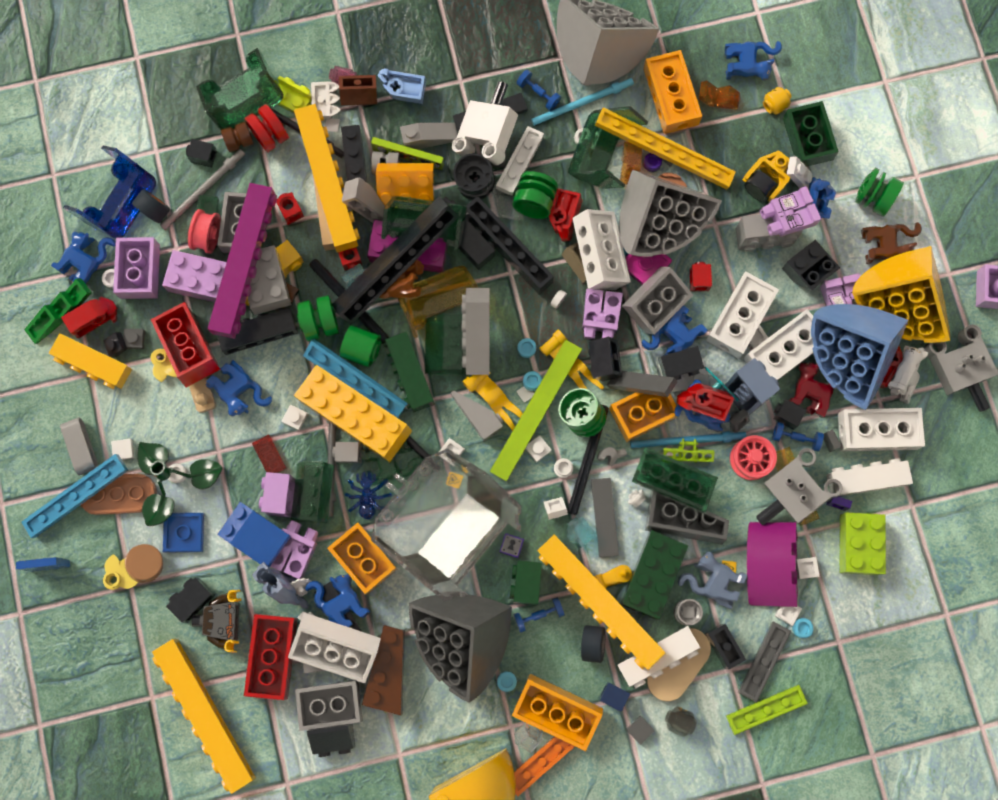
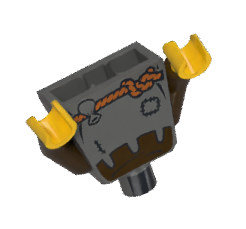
(220, 621)

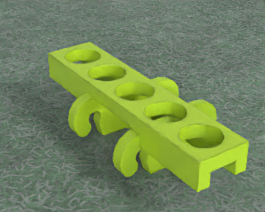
(694, 452)

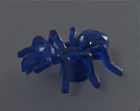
(368, 498)

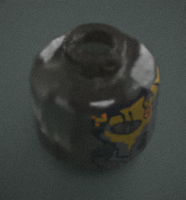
(680, 721)

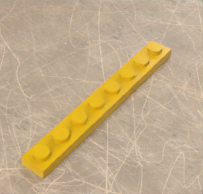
(665, 148)

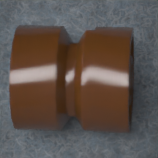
(235, 137)

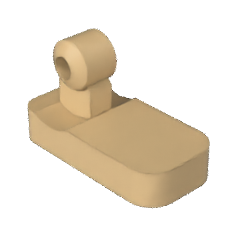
(202, 396)

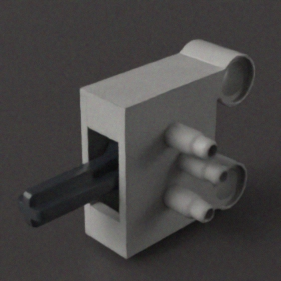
(964, 366)
(796, 491)

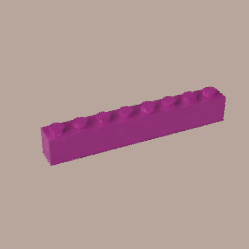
(242, 261)

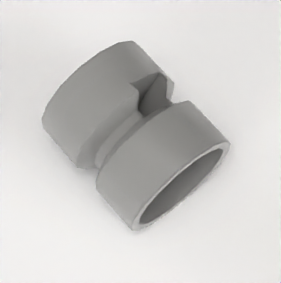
(380, 157)
(688, 612)

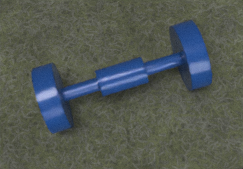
(525, 79)
(817, 441)
(539, 614)

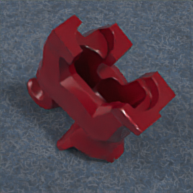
(813, 390)

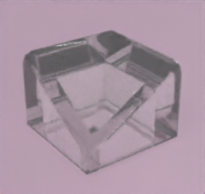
(528, 737)

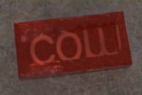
(269, 455)

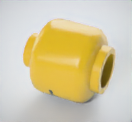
(777, 100)

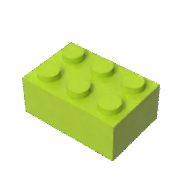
(862, 544)

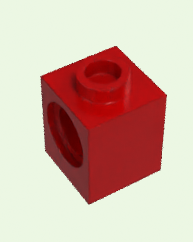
(292, 214)
(348, 264)
(700, 277)

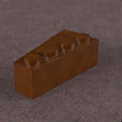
(386, 677)

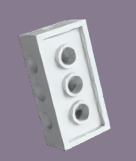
(601, 250)
(762, 294)
(788, 337)
(889, 419)

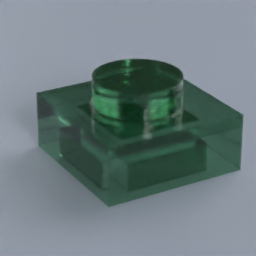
(208, 204)

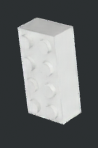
(334, 648)

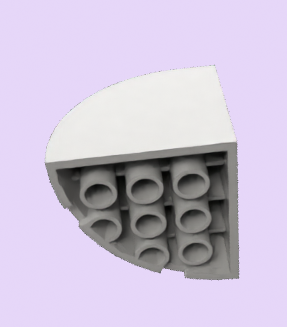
(601, 40)
(662, 215)

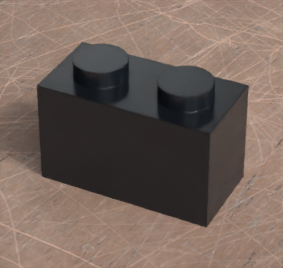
(605, 359)
(681, 362)
(190, 599)
(725, 646)

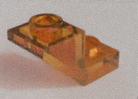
(722, 97)
(631, 160)

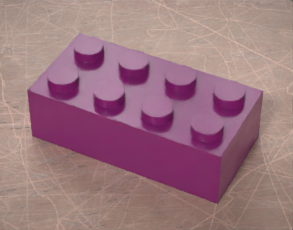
(432, 258)

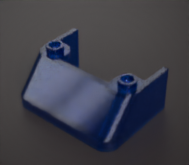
(118, 211)

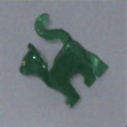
(388, 470)

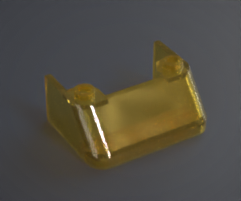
(437, 295)

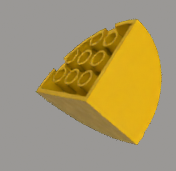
(909, 289)
(484, 781)

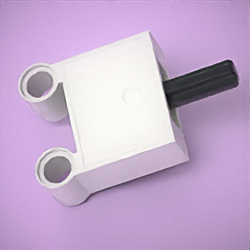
(487, 126)

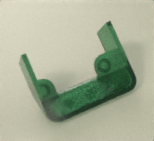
(596, 150)
(403, 211)

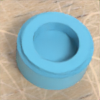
(526, 348)
(532, 380)
(802, 628)
(506, 681)

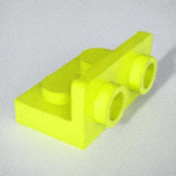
(294, 95)

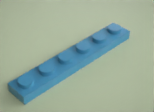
(354, 378)
(74, 496)

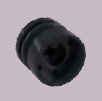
(467, 169)

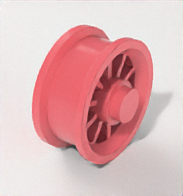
(204, 231)
(753, 457)

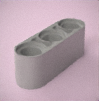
(79, 446)

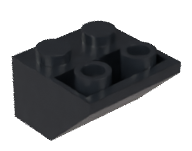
(810, 266)

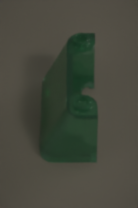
(242, 94)

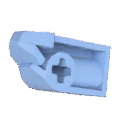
(411, 85)

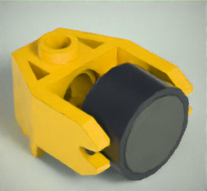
(761, 184)

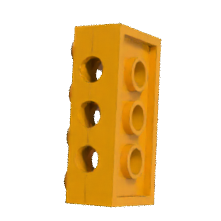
(671, 90)

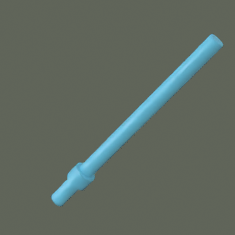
(614, 88)

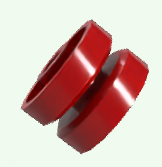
(266, 128)

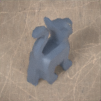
(717, 583)
(278, 586)

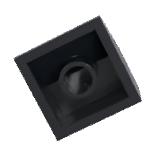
(331, 739)

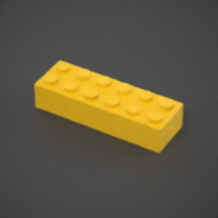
(353, 413)

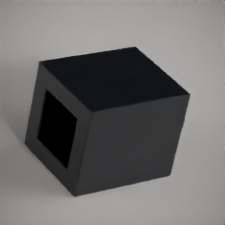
(201, 153)
(788, 413)

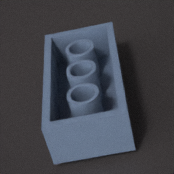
(752, 386)

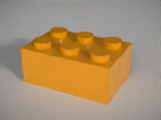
(405, 180)
(642, 413)
(362, 558)

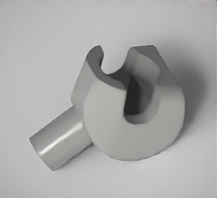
(612, 455)

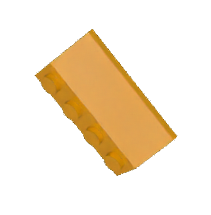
(558, 712)

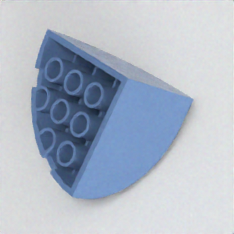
(855, 348)

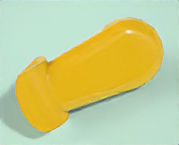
(615, 576)

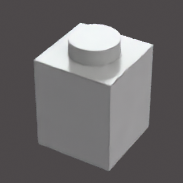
(347, 452)

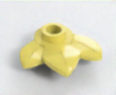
(161, 367)
(117, 568)

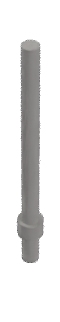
(229, 164)

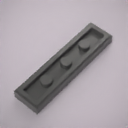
(643, 383)
(604, 517)
(764, 661)

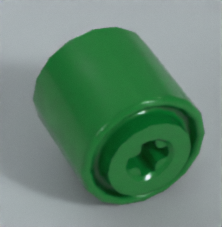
(360, 346)

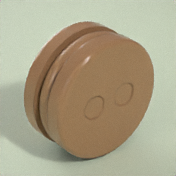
(143, 563)

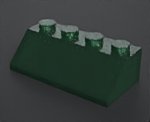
(674, 479)

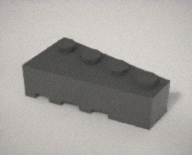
(684, 521)

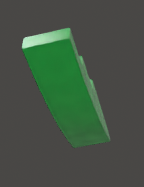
(50, 315)

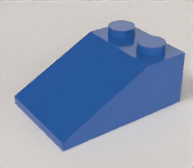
(253, 535)

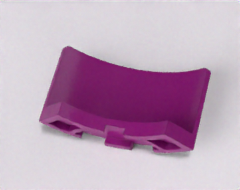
(772, 564)

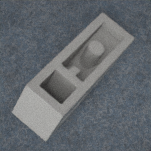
(428, 134)
(363, 199)
(480, 417)

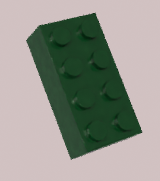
(654, 575)

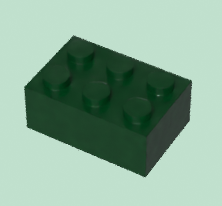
(810, 134)
(527, 583)

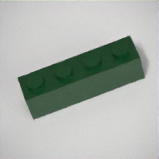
(409, 371)

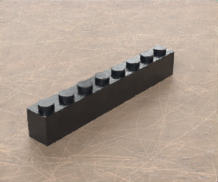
(395, 260)

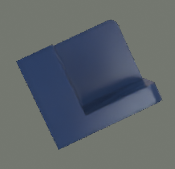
(614, 696)

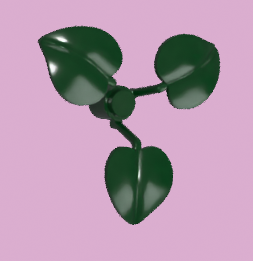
(153, 460)

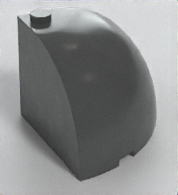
(461, 640)

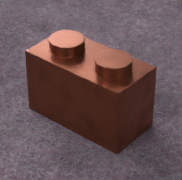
(358, 90)

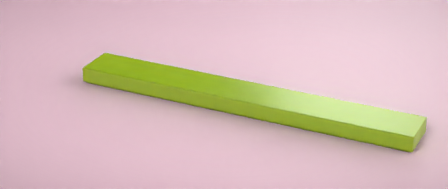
(535, 410)

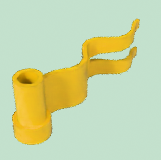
(553, 346)
(493, 396)

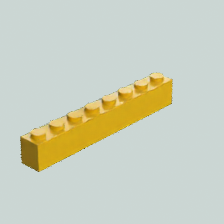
(326, 178)
(604, 605)
(204, 716)

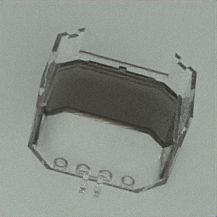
(443, 521)

